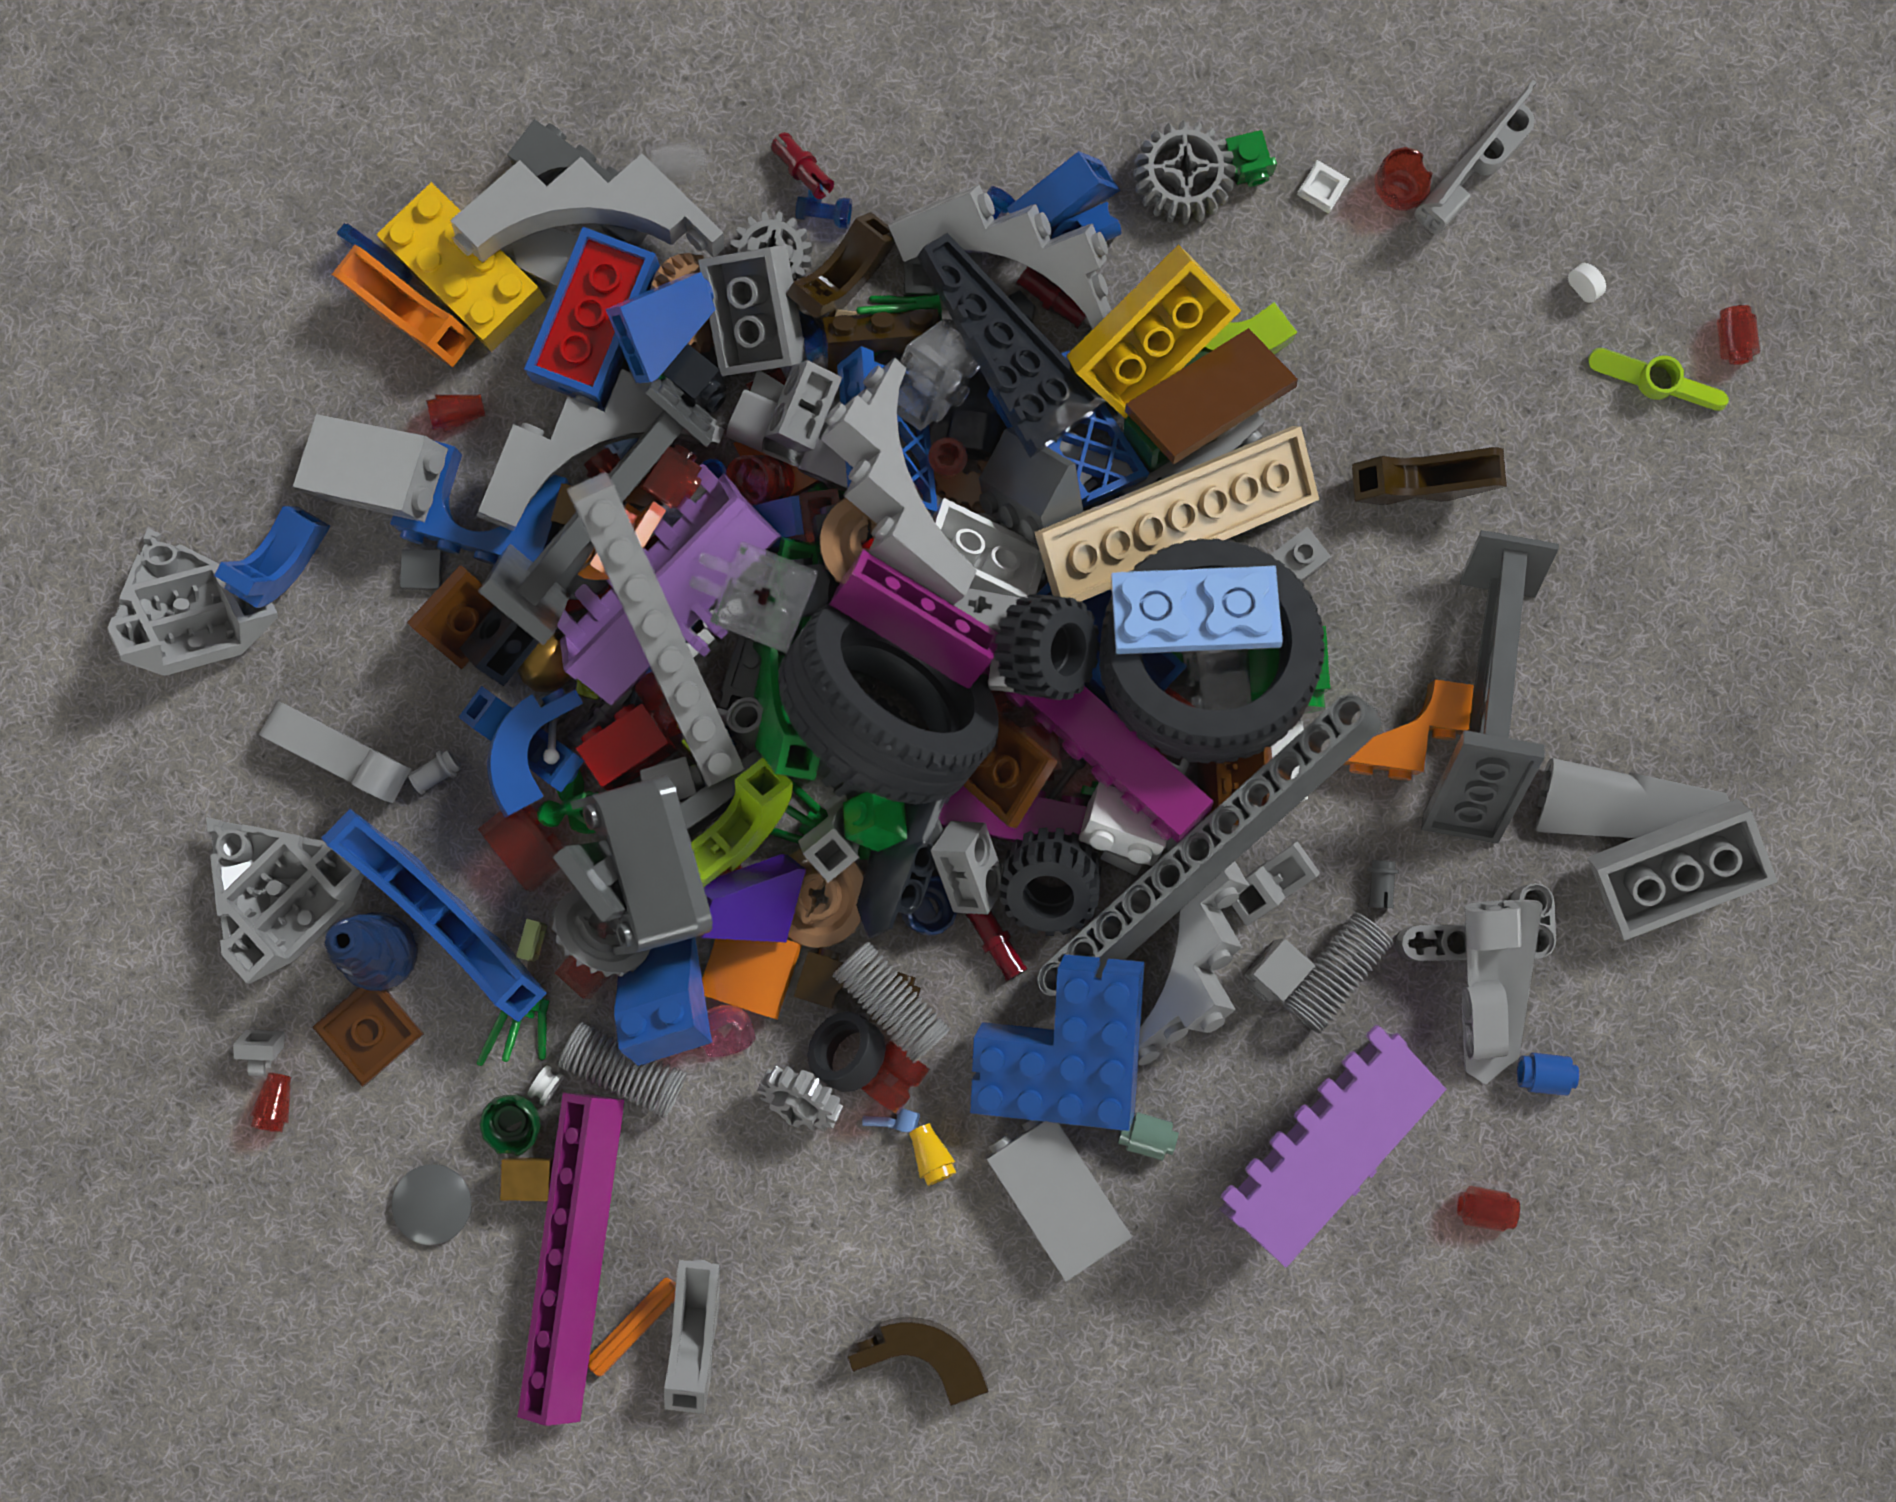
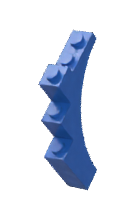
(439, 912)

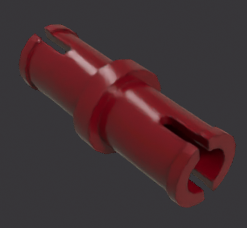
(802, 165)
(1051, 296)
(997, 944)

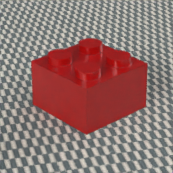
(624, 747)

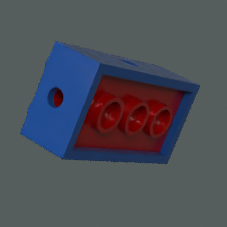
(577, 341)

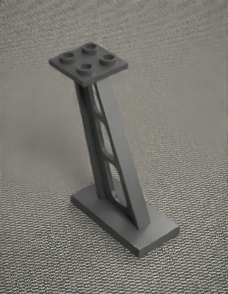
(529, 589)
(1487, 767)
(592, 866)

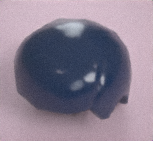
(925, 919)

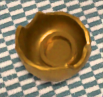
(544, 666)

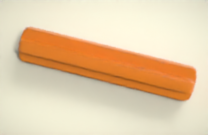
(632, 1327)

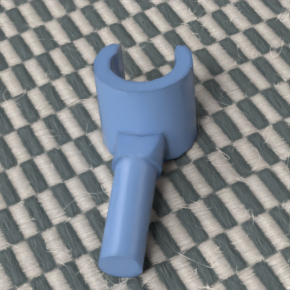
(905, 1121)

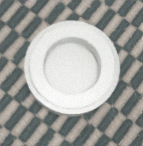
(1587, 282)

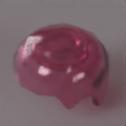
(738, 1038)

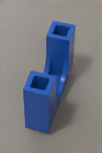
(529, 537)

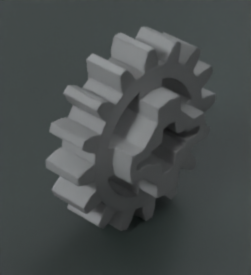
(775, 232)
(800, 1098)

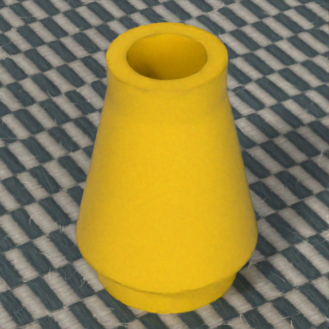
(931, 1155)

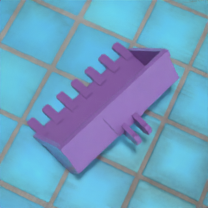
(602, 644)
(1332, 1146)

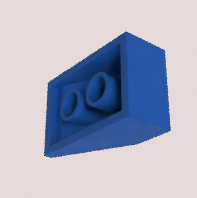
(662, 1005)

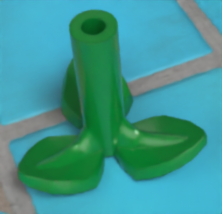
(552, 813)

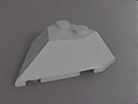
(179, 613)
(274, 894)

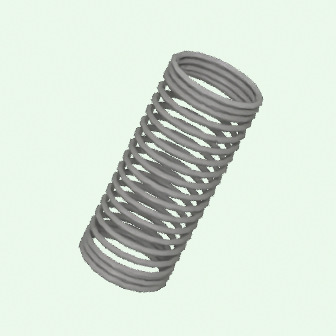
(1379, 942)
(583, 1036)
(925, 1036)

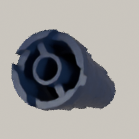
(372, 950)

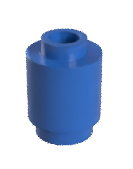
(1547, 1074)

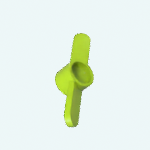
(1638, 373)

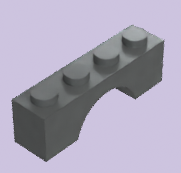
(549, 155)

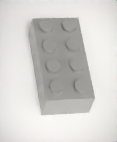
(1682, 869)

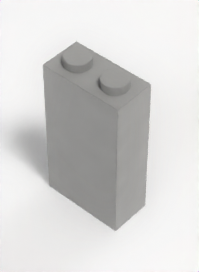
(370, 467)
(1057, 1196)

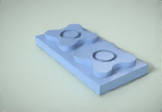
(1196, 610)

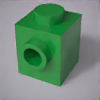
(874, 821)

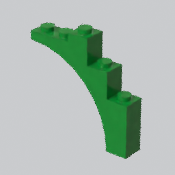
(776, 736)

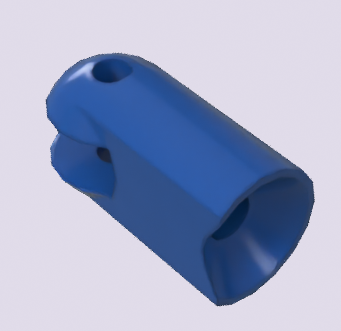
(1098, 216)

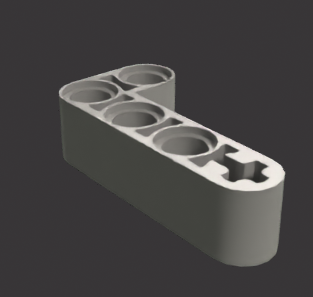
(335, 752)
(1547, 932)

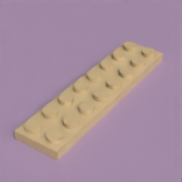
(1198, 503)

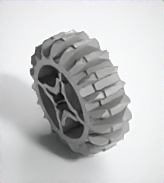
(1169, 172)

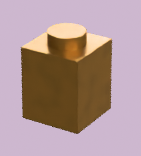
(525, 1179)

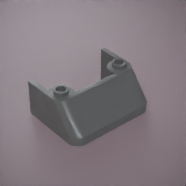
(651, 863)

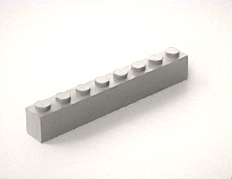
(655, 627)

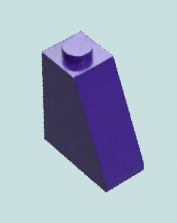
(755, 900)

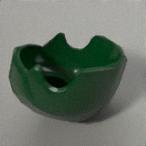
(503, 1113)

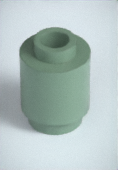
(1149, 1136)

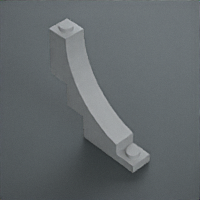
(633, 199)

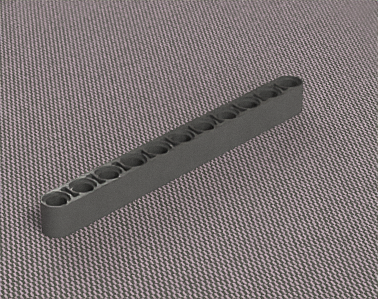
(1217, 834)

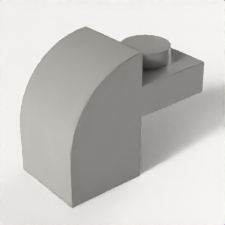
(1274, 882)

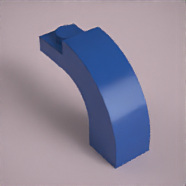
(277, 560)
(485, 714)
(507, 755)

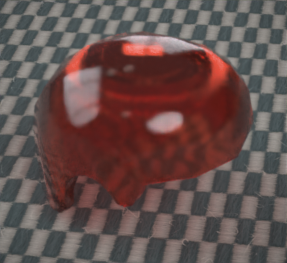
(1407, 167)

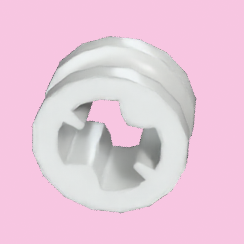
(545, 1085)

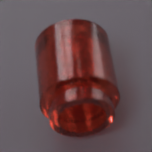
(1738, 334)
(1488, 1209)

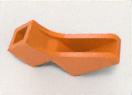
(403, 306)
(1404, 748)

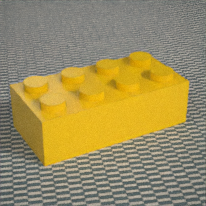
(483, 296)
(1153, 330)

